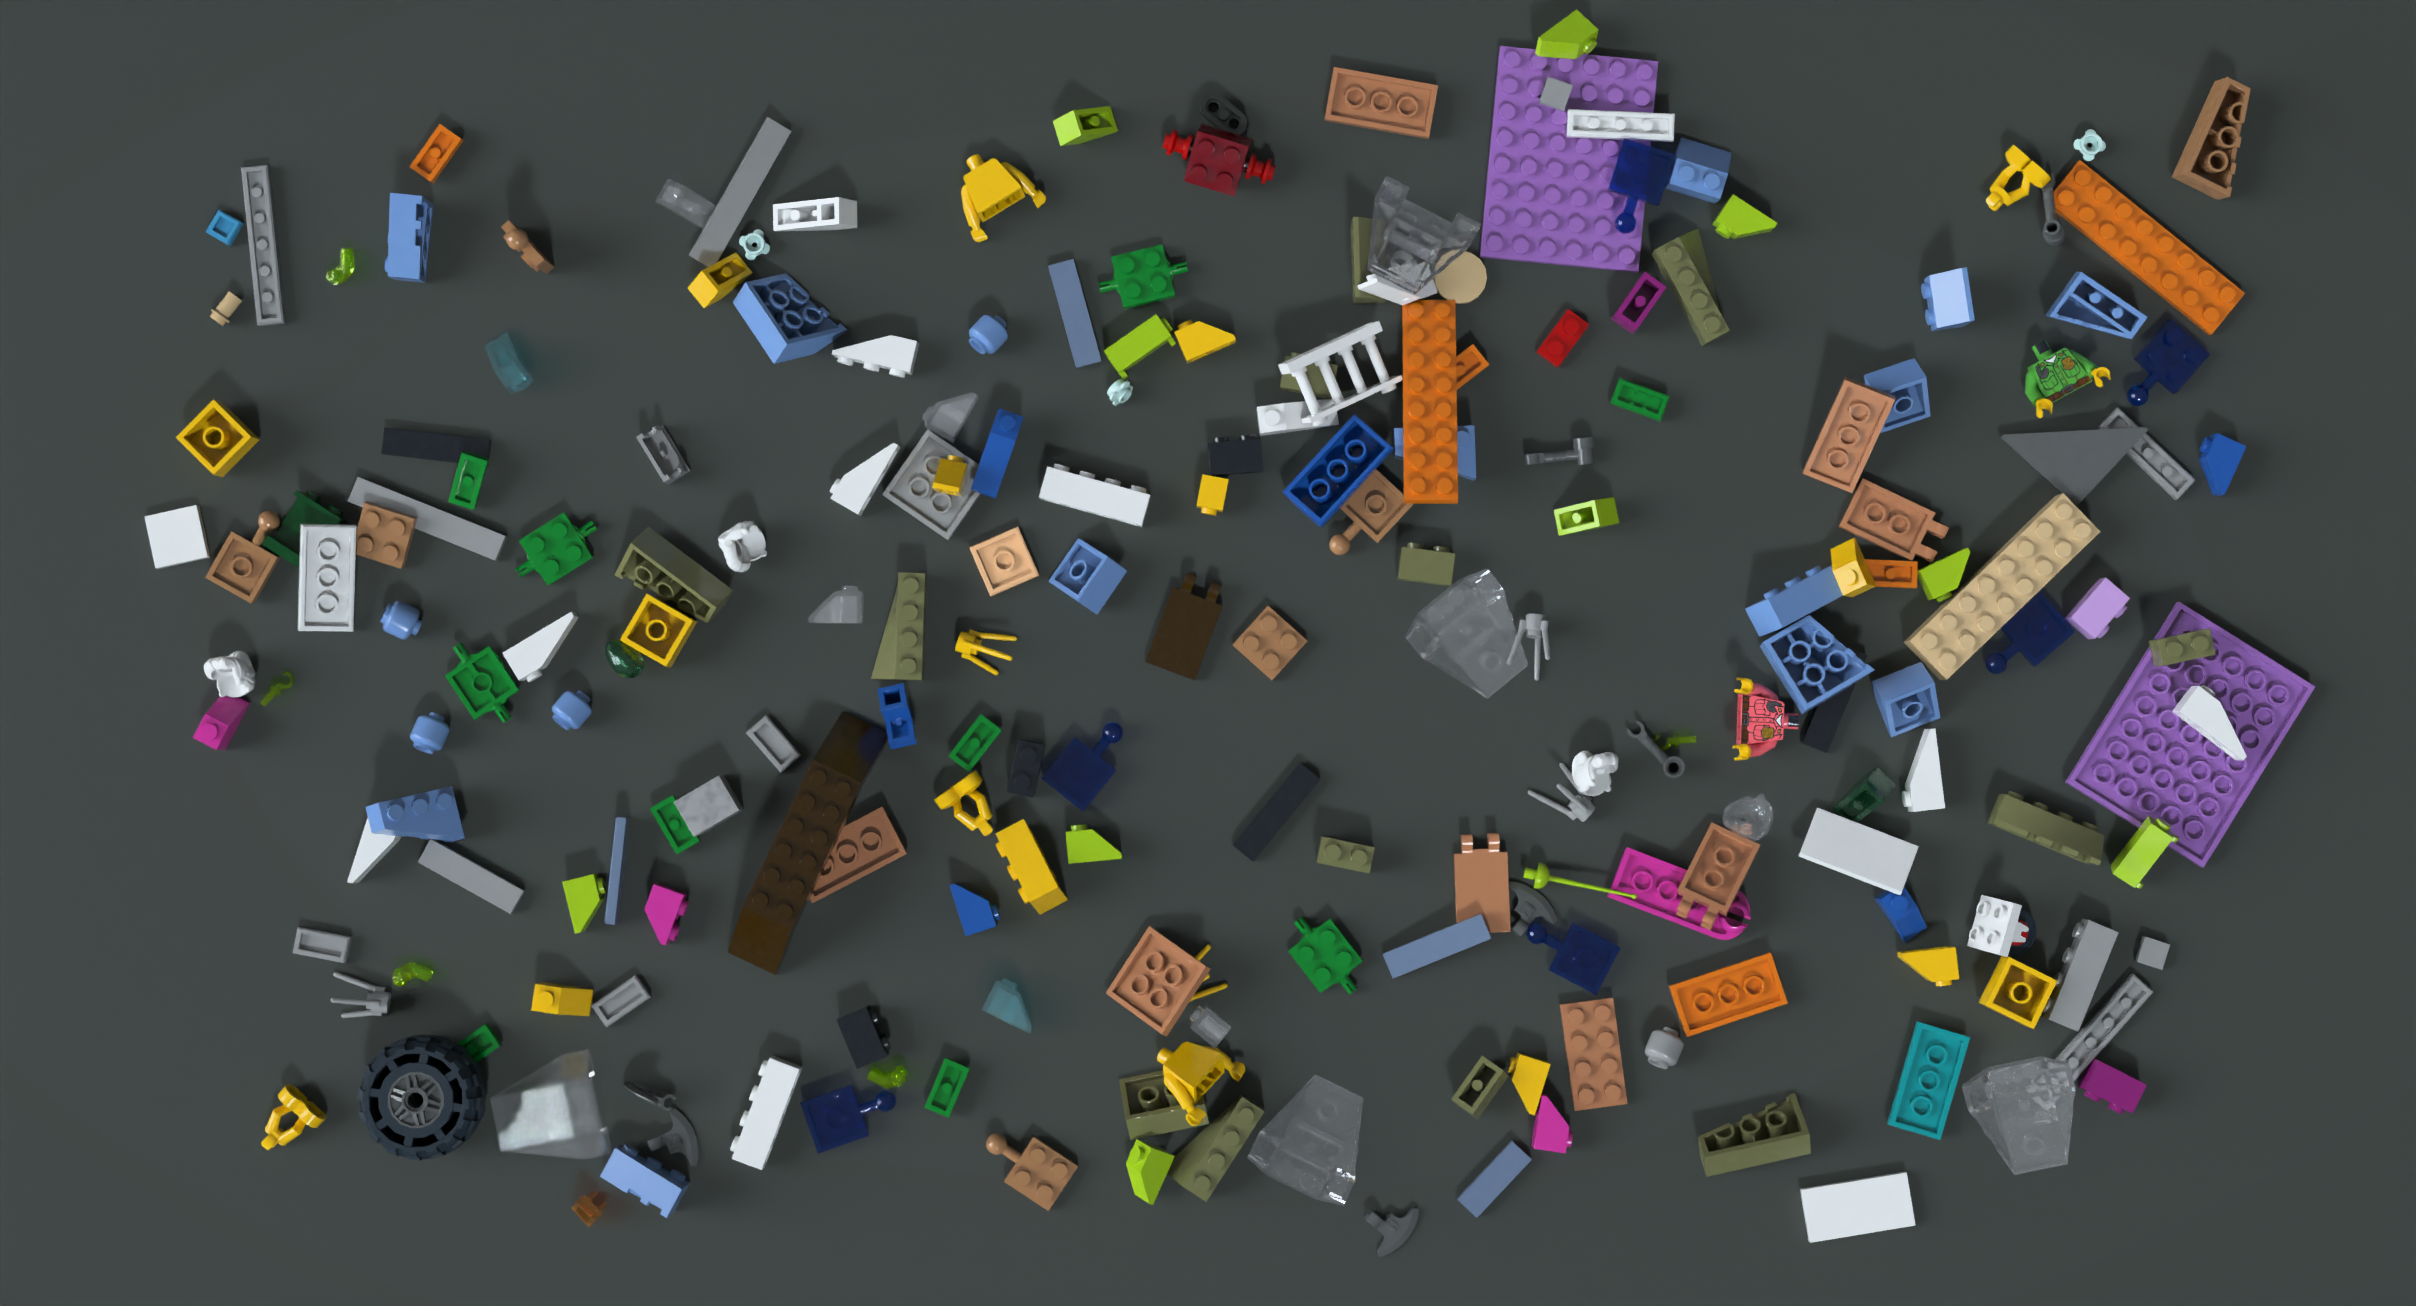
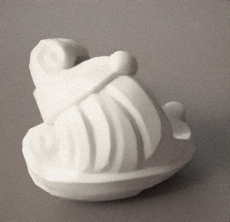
(742, 545)
(233, 674)
(1593, 772)

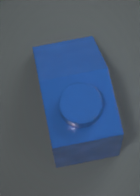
(2219, 461)
(974, 910)
(1902, 913)

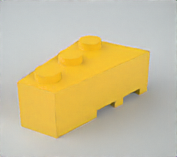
(1029, 867)

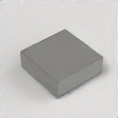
(1555, 94)
(2152, 952)

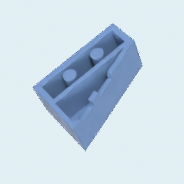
(408, 237)
(2096, 308)
(1465, 445)
(1794, 601)
(418, 815)
(645, 1179)

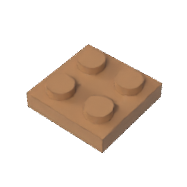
(384, 534)
(1269, 643)

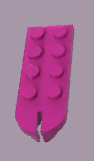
(1656, 891)

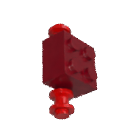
(1218, 159)

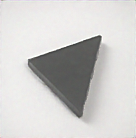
(2074, 459)

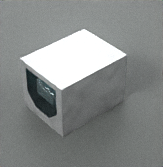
(708, 805)

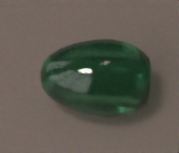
(624, 659)

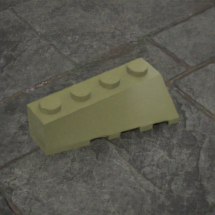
(1689, 278)
(673, 576)
(904, 638)
(2047, 829)
(1756, 1139)
(1210, 1154)

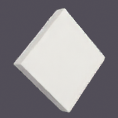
(177, 536)

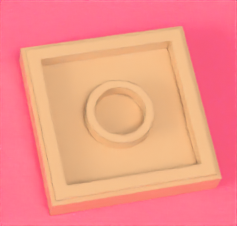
(1004, 561)

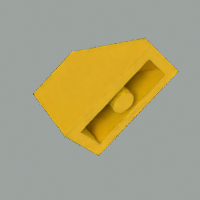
(719, 280)
(1201, 339)
(951, 476)
(1851, 569)
(1933, 964)
(562, 999)
(1528, 1078)

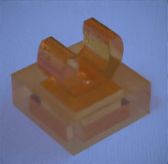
(587, 1210)

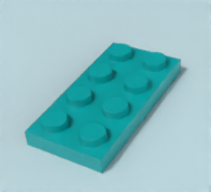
(1928, 1080)

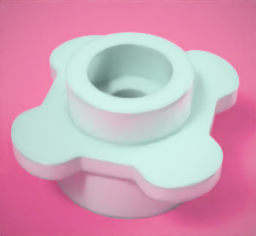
(2096, 141)
(755, 237)
(1119, 391)

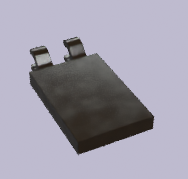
(1185, 629)

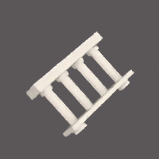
(1320, 356)

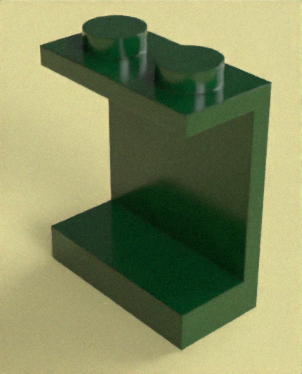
(304, 511)

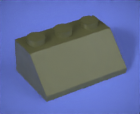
(1360, 246)
(1152, 1108)

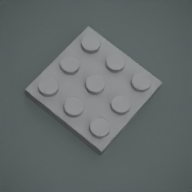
(913, 488)

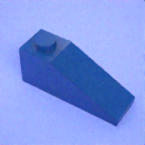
(997, 453)

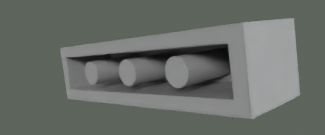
(2079, 974)

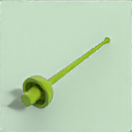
(1543, 875)

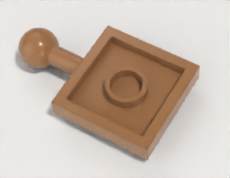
(518, 240)
(1373, 508)
(243, 564)
(1037, 1172)

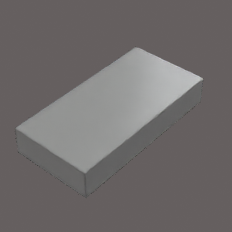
(773, 743)
(322, 944)
(621, 1001)

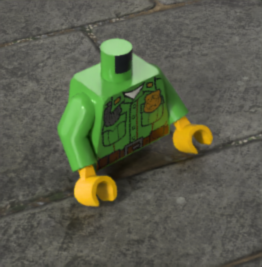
(2058, 375)

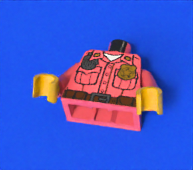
(1760, 719)

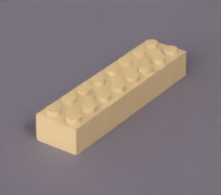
(2001, 586)

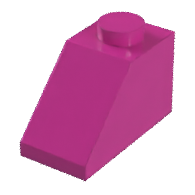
(221, 722)
(1550, 1128)

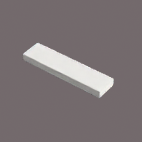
(1620, 125)

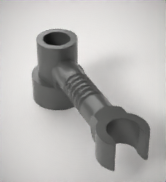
(2058, 236)
(1581, 452)
(1661, 756)

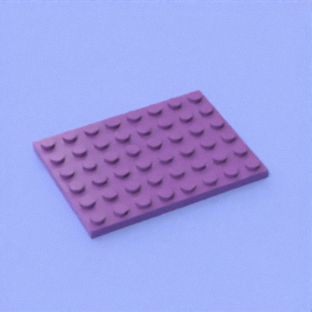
(1551, 189)
(2162, 767)

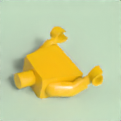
(992, 189)
(1192, 1072)

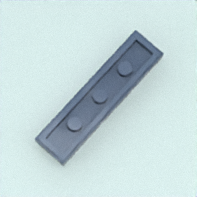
(1074, 313)
(617, 870)
(1437, 945)

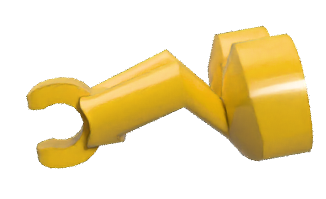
(2031, 174)
(953, 797)
(297, 1102)

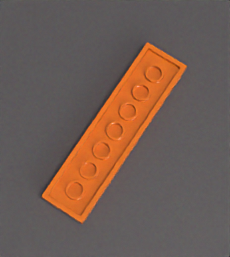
(2145, 248)
(1429, 402)

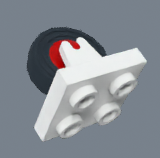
(2002, 928)

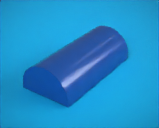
(1337, 471)

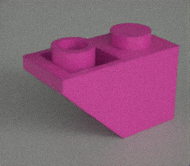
(664, 910)

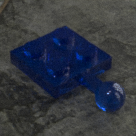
(1640, 176)
(2169, 359)
(2033, 631)
(1081, 771)
(1579, 957)
(839, 1118)

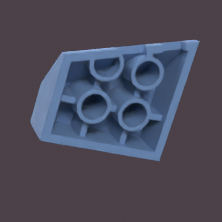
(785, 318)
(1812, 663)

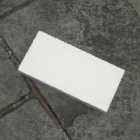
(326, 577)
(1858, 851)
(1857, 1207)

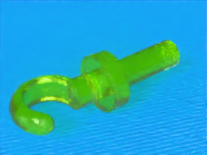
(276, 690)
(1676, 741)

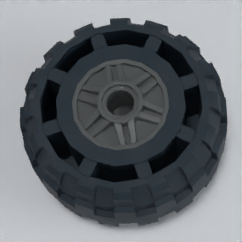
(450, 1092)

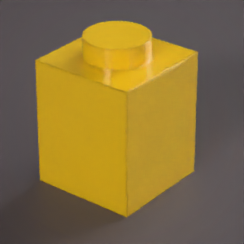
(1212, 494)

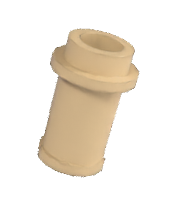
(225, 308)

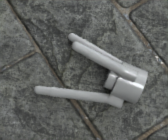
(1536, 628)
(1580, 806)
(378, 1001)

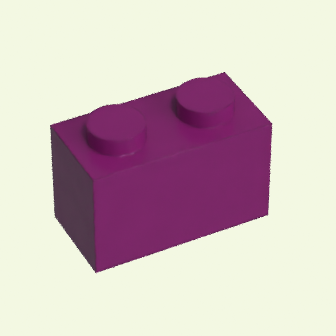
(1638, 303)
(2112, 1086)

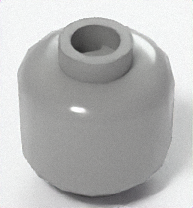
(1664, 1048)

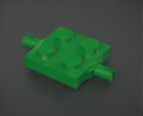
(1143, 276)
(556, 548)
(482, 682)
(1325, 955)

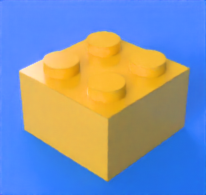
(217, 438)
(658, 630)
(2017, 991)

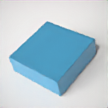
(224, 227)

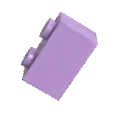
(2097, 609)

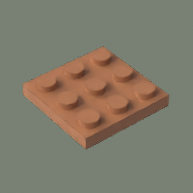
(1158, 981)

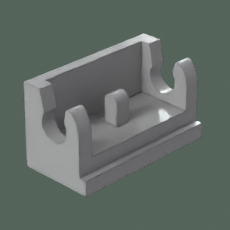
(663, 454)

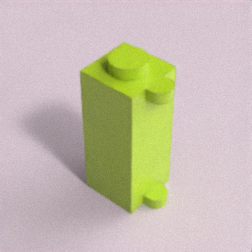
(1139, 344)
(2143, 851)

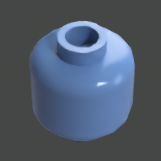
(988, 334)
(401, 620)
(571, 709)
(429, 733)

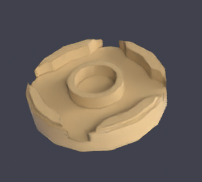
(1462, 279)

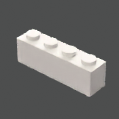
(1095, 496)
(766, 1113)

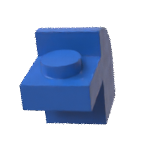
(897, 716)

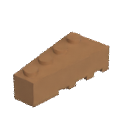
(2213, 143)

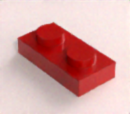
(1562, 338)

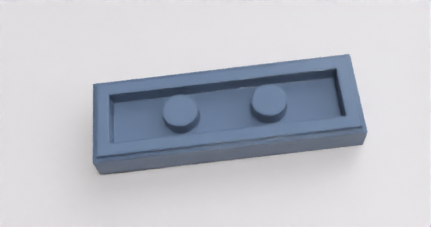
(1494, 1179)

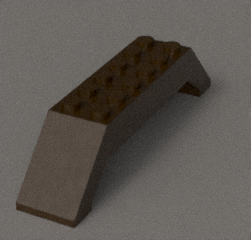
(805, 842)

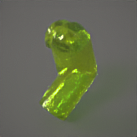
(344, 269)
(409, 971)
(890, 1079)

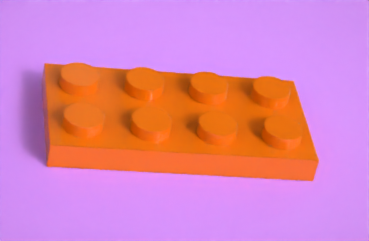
(1728, 994)

